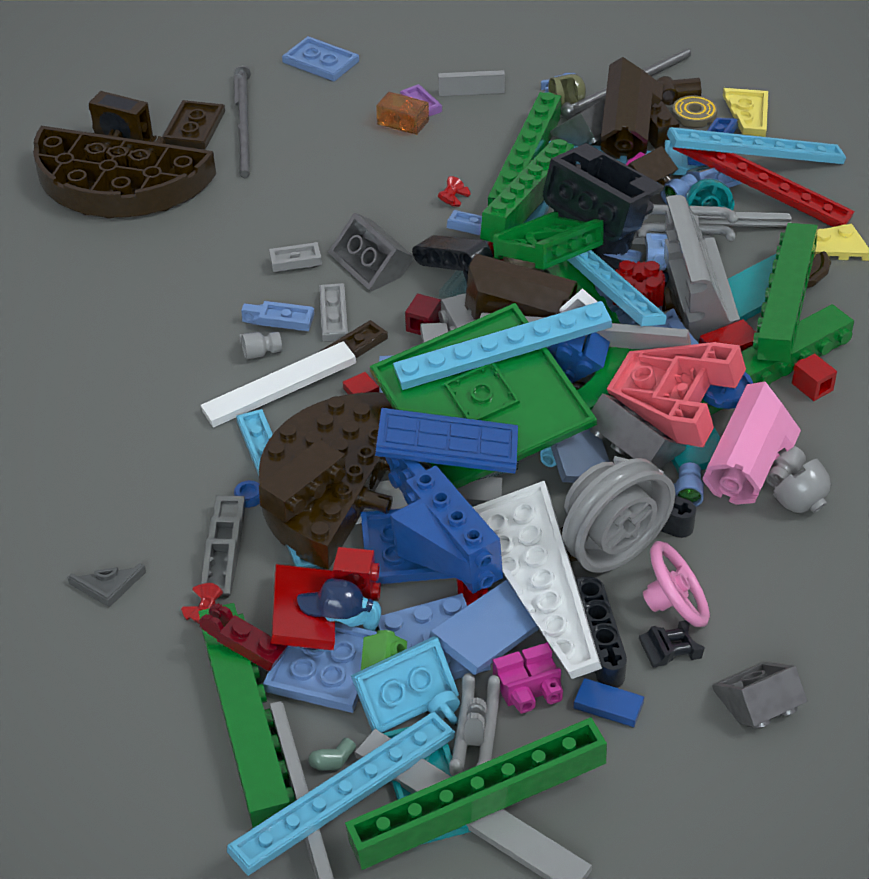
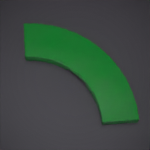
(600, 381)

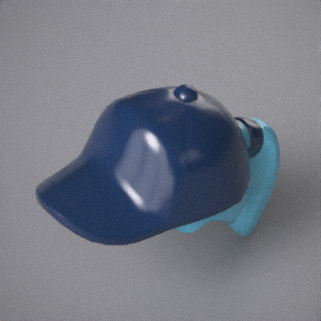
(341, 602)

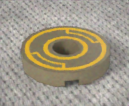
(694, 111)

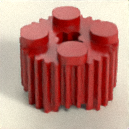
(645, 278)

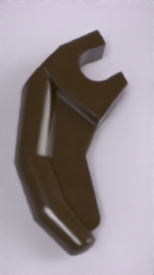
(819, 269)

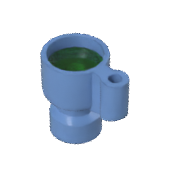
(678, 186)
(690, 484)

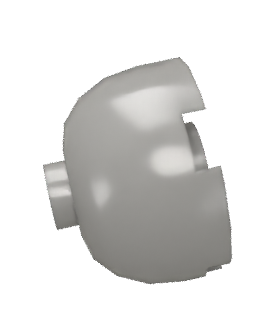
(805, 489)

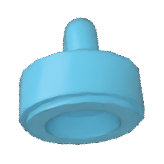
(445, 705)

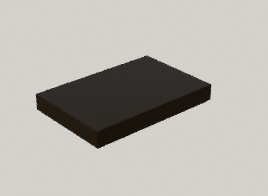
(194, 124)

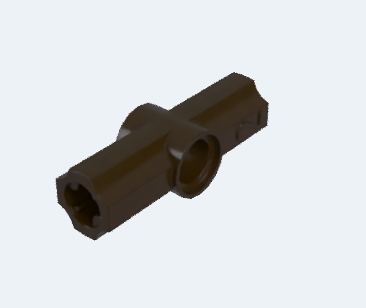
(679, 88)

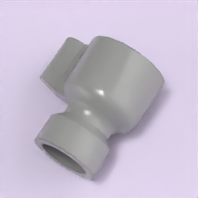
(256, 345)
(787, 463)

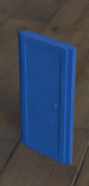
(447, 440)

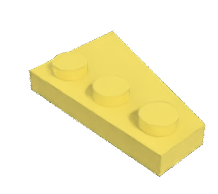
(749, 108)
(842, 242)

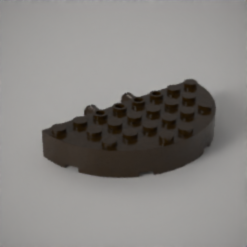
(118, 174)
(352, 428)

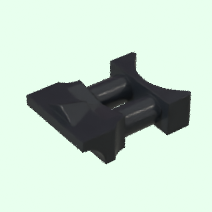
(661, 651)

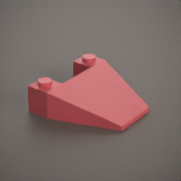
(671, 382)

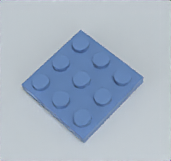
(417, 622)
(321, 674)

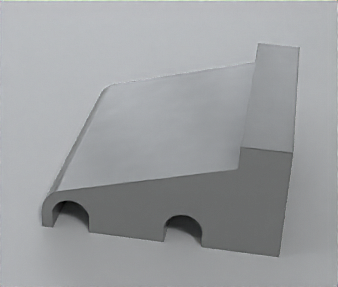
(696, 272)

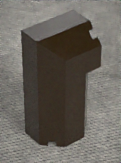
(628, 109)
(498, 284)

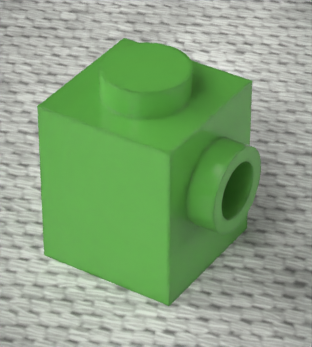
(380, 647)

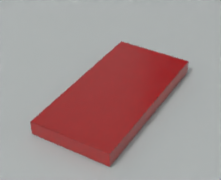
(289, 623)

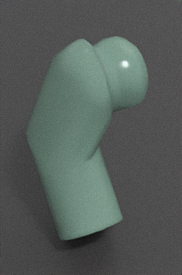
(332, 758)

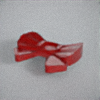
(454, 186)
(208, 593)

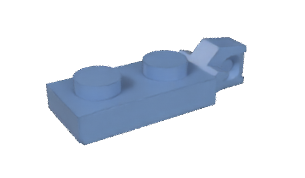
(279, 315)

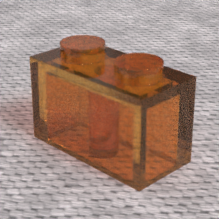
(402, 113)

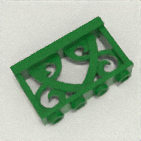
(548, 240)

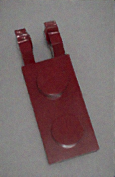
(241, 637)

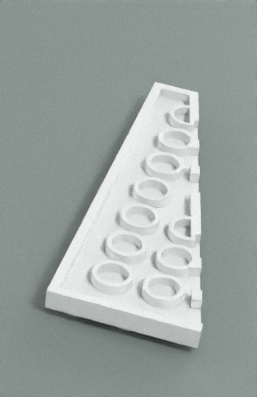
(542, 573)

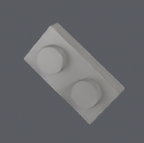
(295, 257)

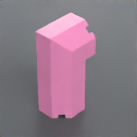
(750, 445)

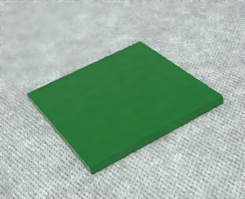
(515, 391)

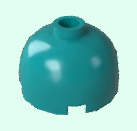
(710, 193)

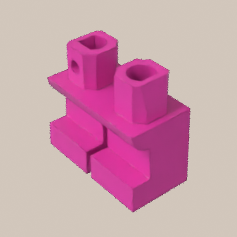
(528, 677)

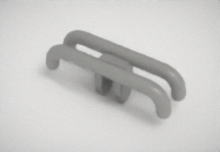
(697, 211)
(475, 722)

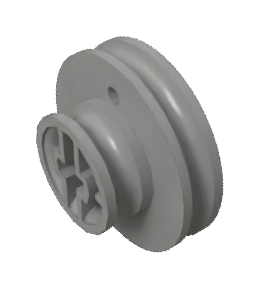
(616, 512)

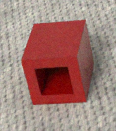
(814, 377)

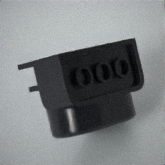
(601, 191)

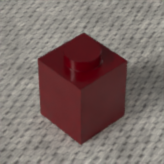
(422, 311)

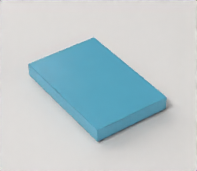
(403, 684)

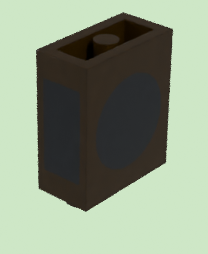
(121, 114)

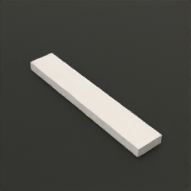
(278, 384)

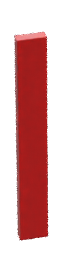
(773, 185)

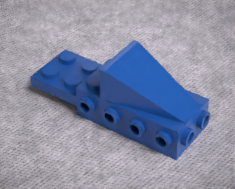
(442, 527)

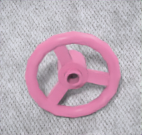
(673, 587)

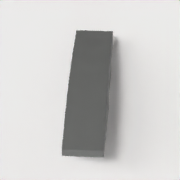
(224, 542)

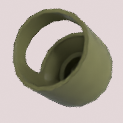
(569, 86)

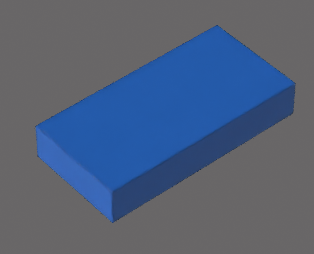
(608, 702)

